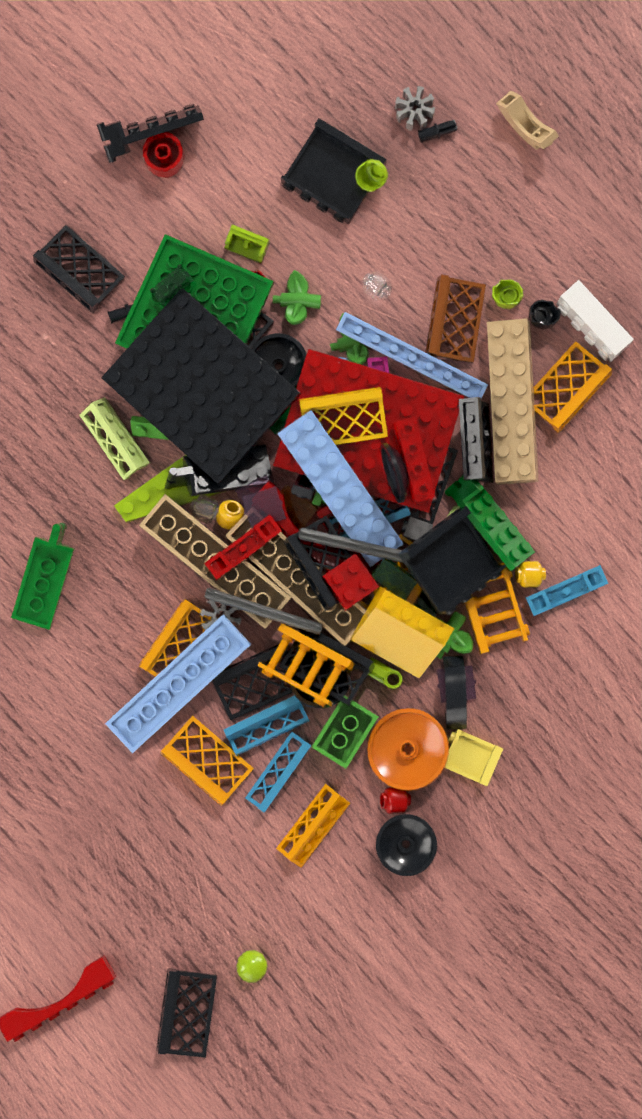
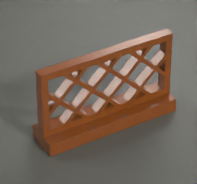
(438, 320)

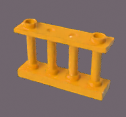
(479, 622)
(323, 654)

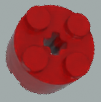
(166, 165)

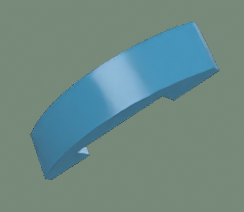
(567, 590)

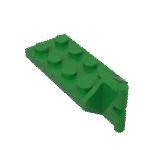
(491, 522)
(43, 579)

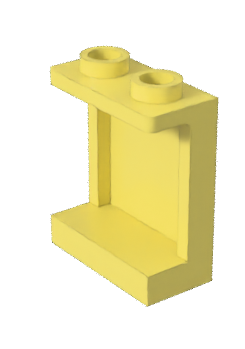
(472, 757)

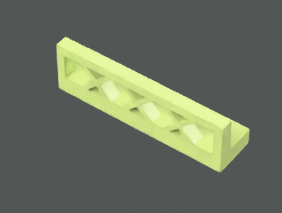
(116, 435)

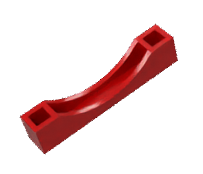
(289, 529)
(19, 1020)

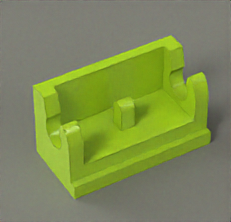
(246, 243)

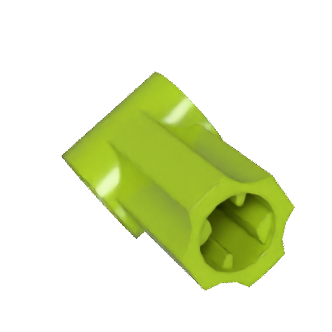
(382, 672)

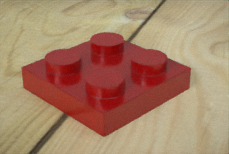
(350, 582)

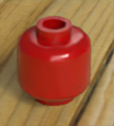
(395, 800)

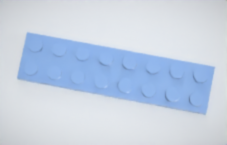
(338, 484)
(178, 683)

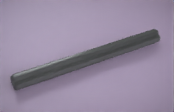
(350, 544)
(263, 611)

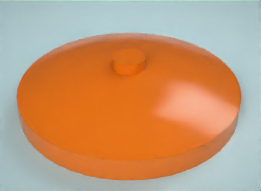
(408, 749)

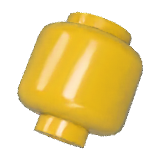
(229, 514)
(530, 574)

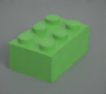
(345, 732)

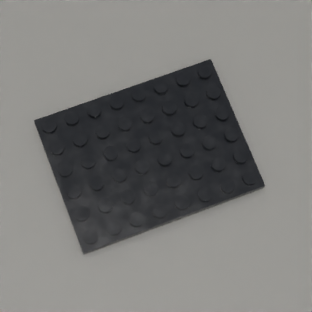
(200, 386)

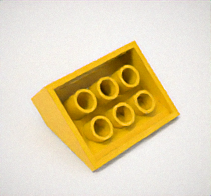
(401, 633)

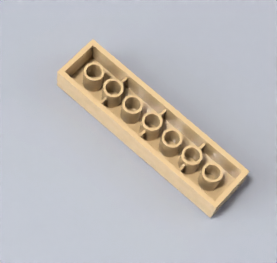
(512, 401)
(197, 544)
(282, 569)

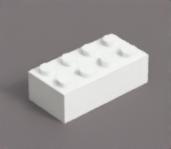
(594, 321)

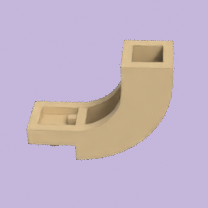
(524, 122)

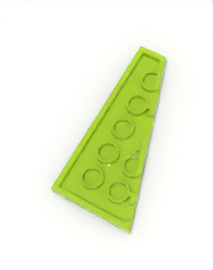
(144, 499)

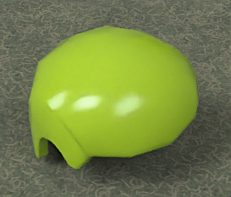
(371, 175)
(507, 294)
(251, 966)

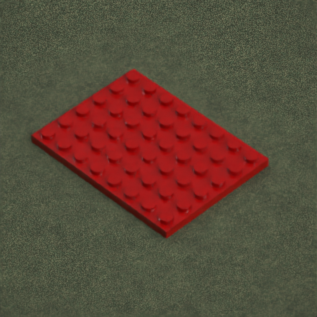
(402, 399)

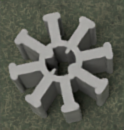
(409, 103)
(216, 610)

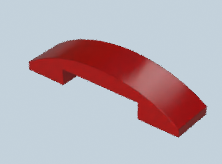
(243, 547)

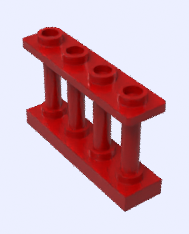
(412, 451)

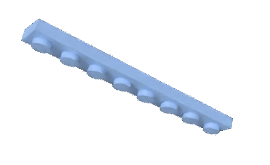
(411, 356)

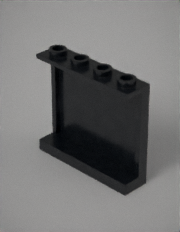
(327, 171)
(451, 562)

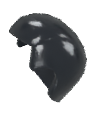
(544, 314)

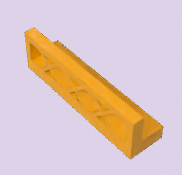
(316, 828)

